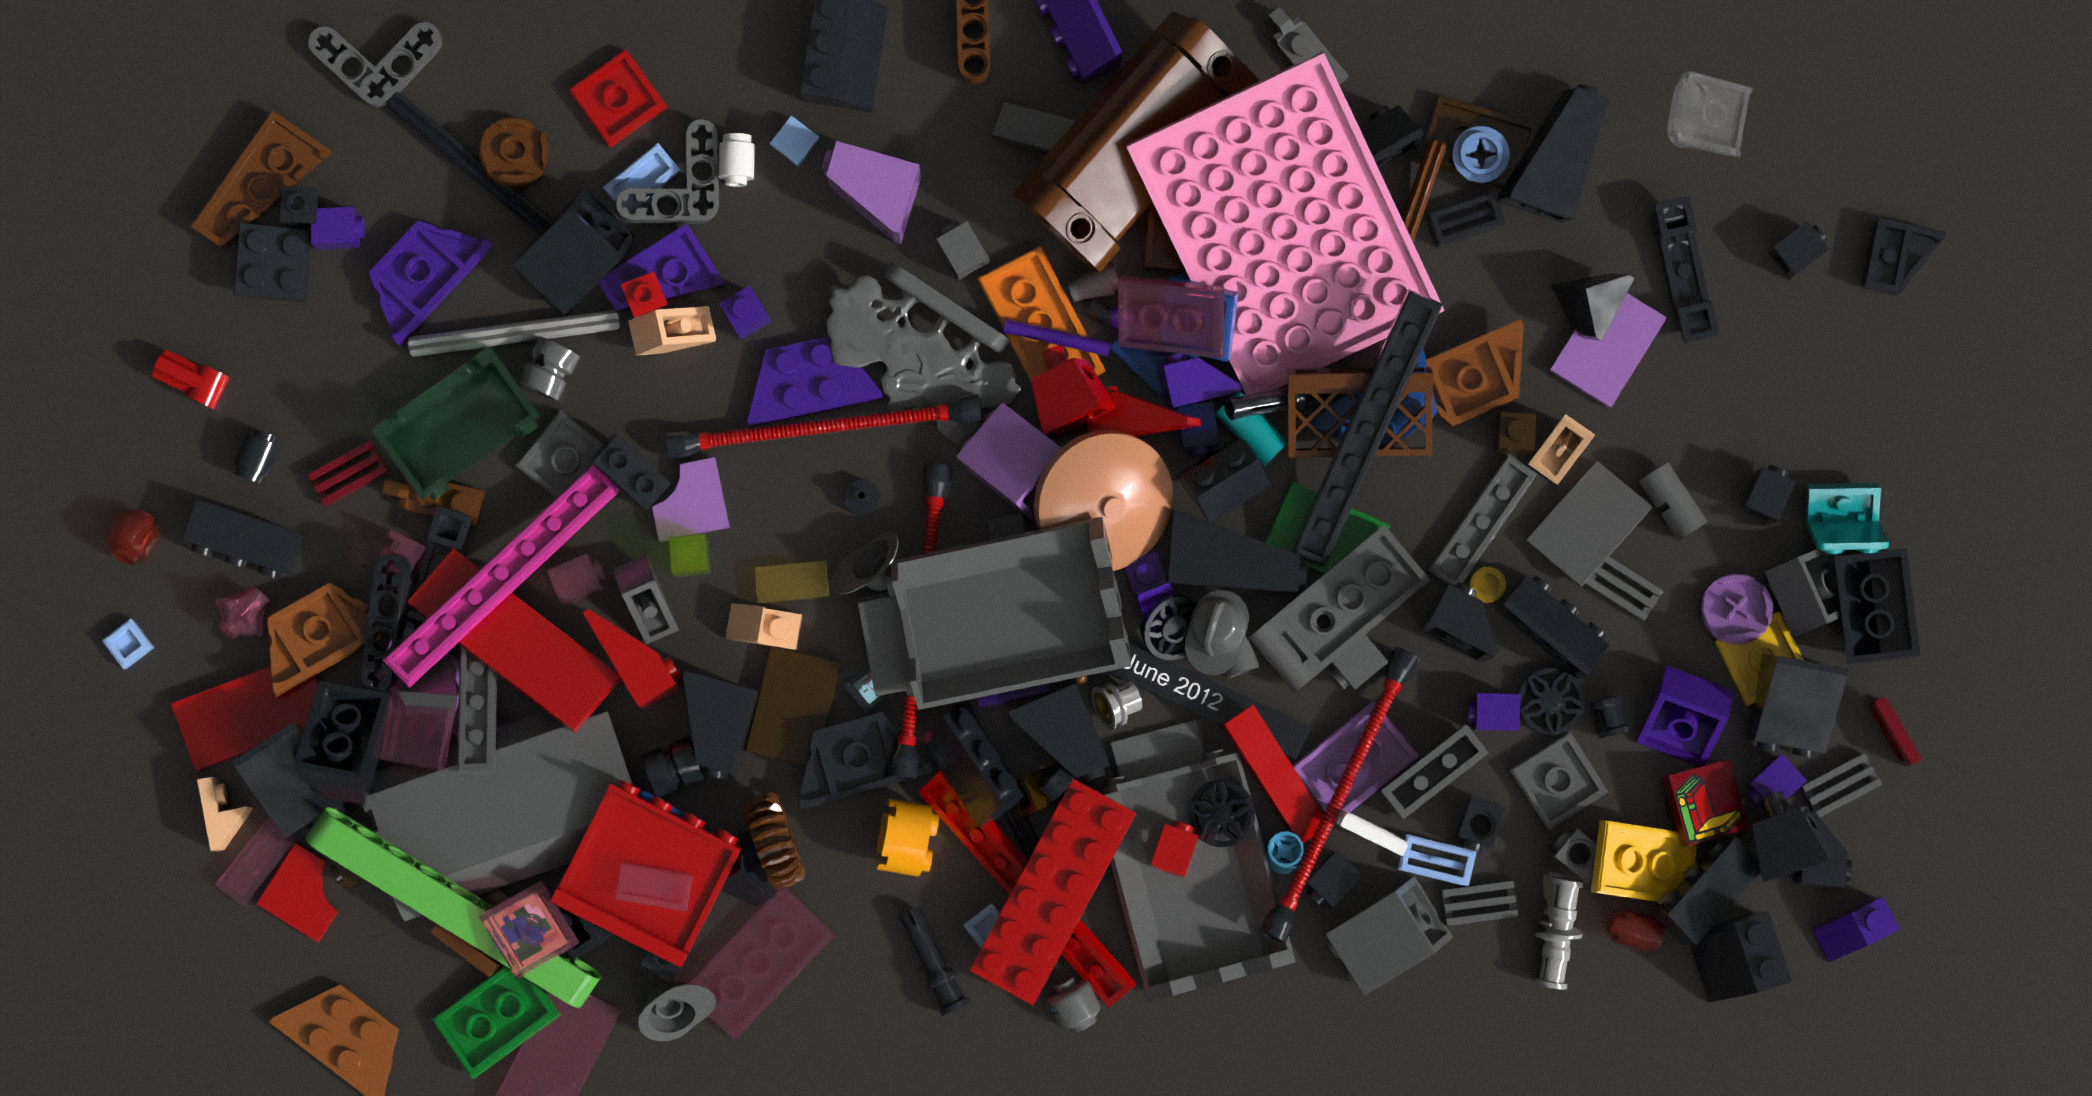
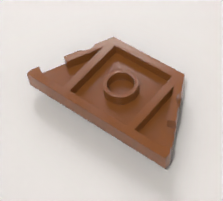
(1478, 374)
(314, 635)
(344, 1037)

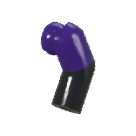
(1103, 313)

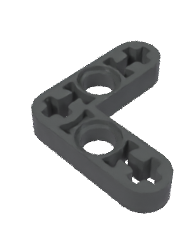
(372, 74)
(684, 197)

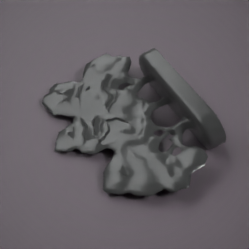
(918, 364)

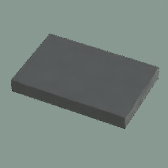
(1589, 524)

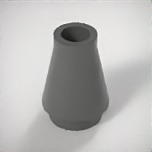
(1095, 284)

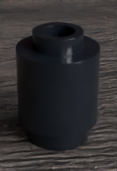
(257, 456)

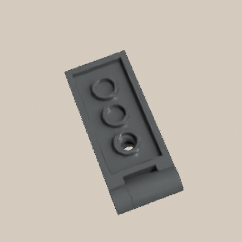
(1354, 597)

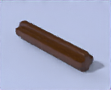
(1423, 186)

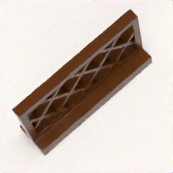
(1351, 381)

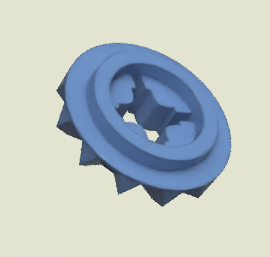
(1492, 143)

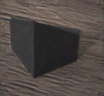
(1593, 302)
(747, 875)

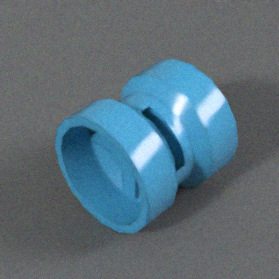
(1288, 847)

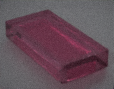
(654, 886)

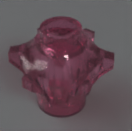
(243, 613)

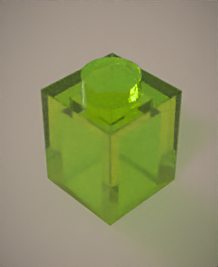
(689, 555)

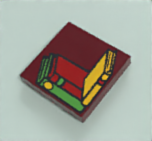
(1705, 802)

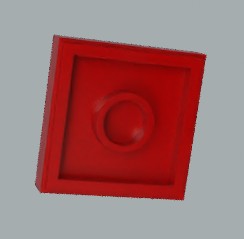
(617, 98)

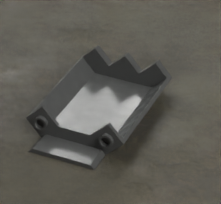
(997, 616)
(506, 822)
(1209, 922)

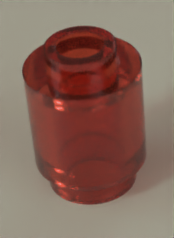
(1636, 930)

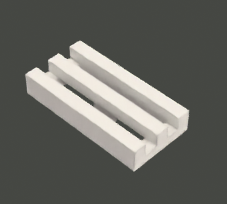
(1371, 832)

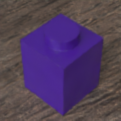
(337, 228)
(745, 312)
(1494, 712)
(1772, 778)

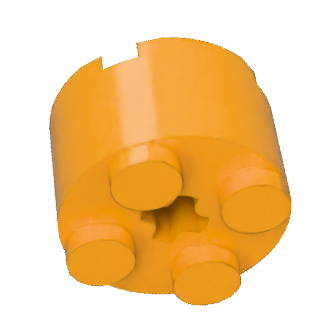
(905, 838)

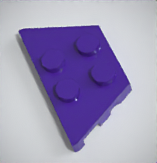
(422, 274)
(806, 381)

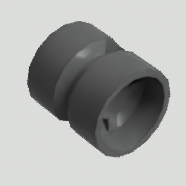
(548, 368)

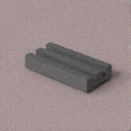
(1632, 576)
(1868, 771)
(1449, 907)

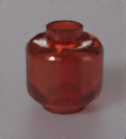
(133, 537)

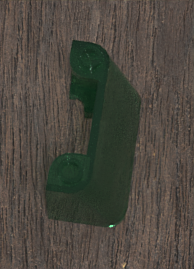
(456, 423)

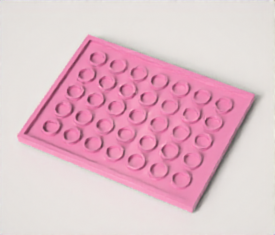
(1290, 213)

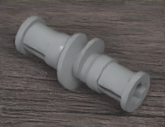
(1559, 932)

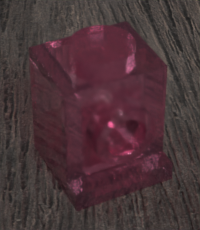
(410, 549)

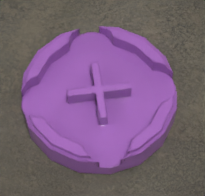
(1736, 609)

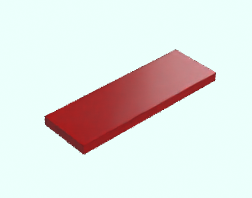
(524, 648)

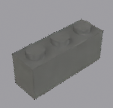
(1433, 772)

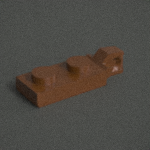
(458, 498)

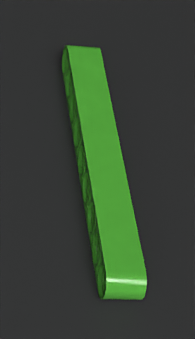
(436, 898)

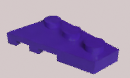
(677, 262)

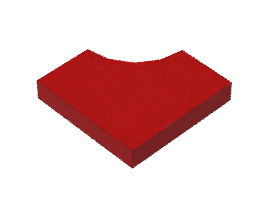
(298, 894)

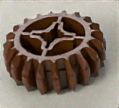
(774, 840)

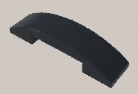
(1684, 269)
(447, 532)

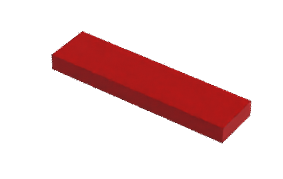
(1274, 772)

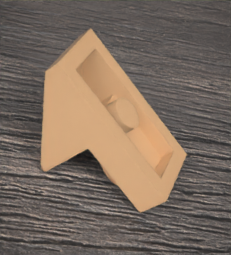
(763, 626)
(220, 824)

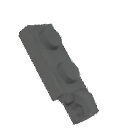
(1298, 42)

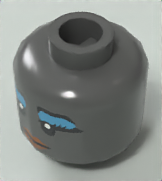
(1073, 1004)

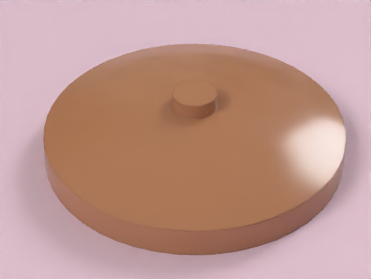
(1108, 478)

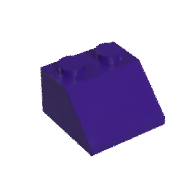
(1685, 716)

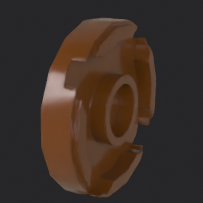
(513, 152)

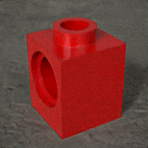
(644, 294)
(1174, 849)

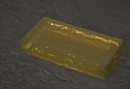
(792, 582)

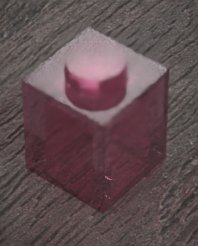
(577, 579)

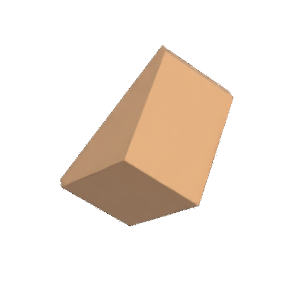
(1561, 449)

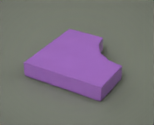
(695, 504)

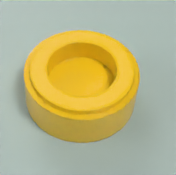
(1488, 584)

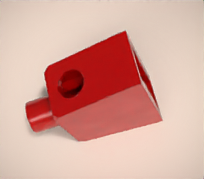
(1068, 393)

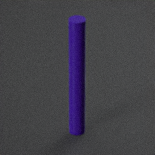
(1057, 337)

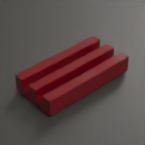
(341, 461)
(1894, 731)

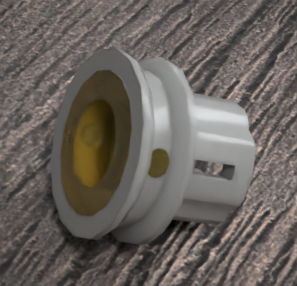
(1115, 703)

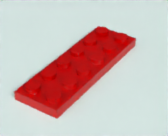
(1053, 891)

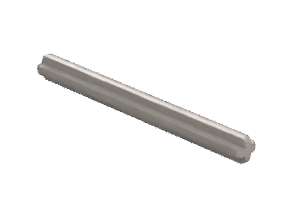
(513, 333)

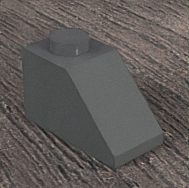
(645, 599)

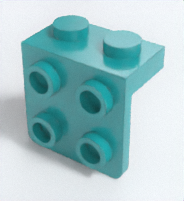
(1845, 517)

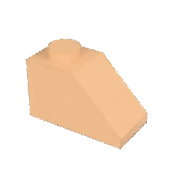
(671, 330)

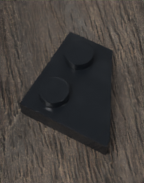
(1898, 254)

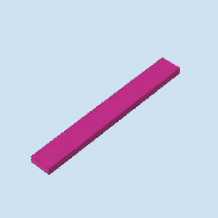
(501, 575)

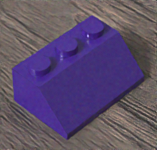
(1085, 36)

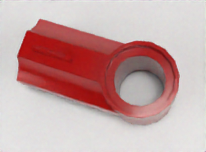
(197, 381)

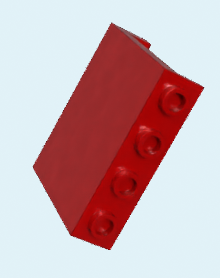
(654, 836)

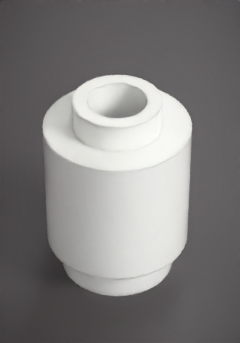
(736, 159)

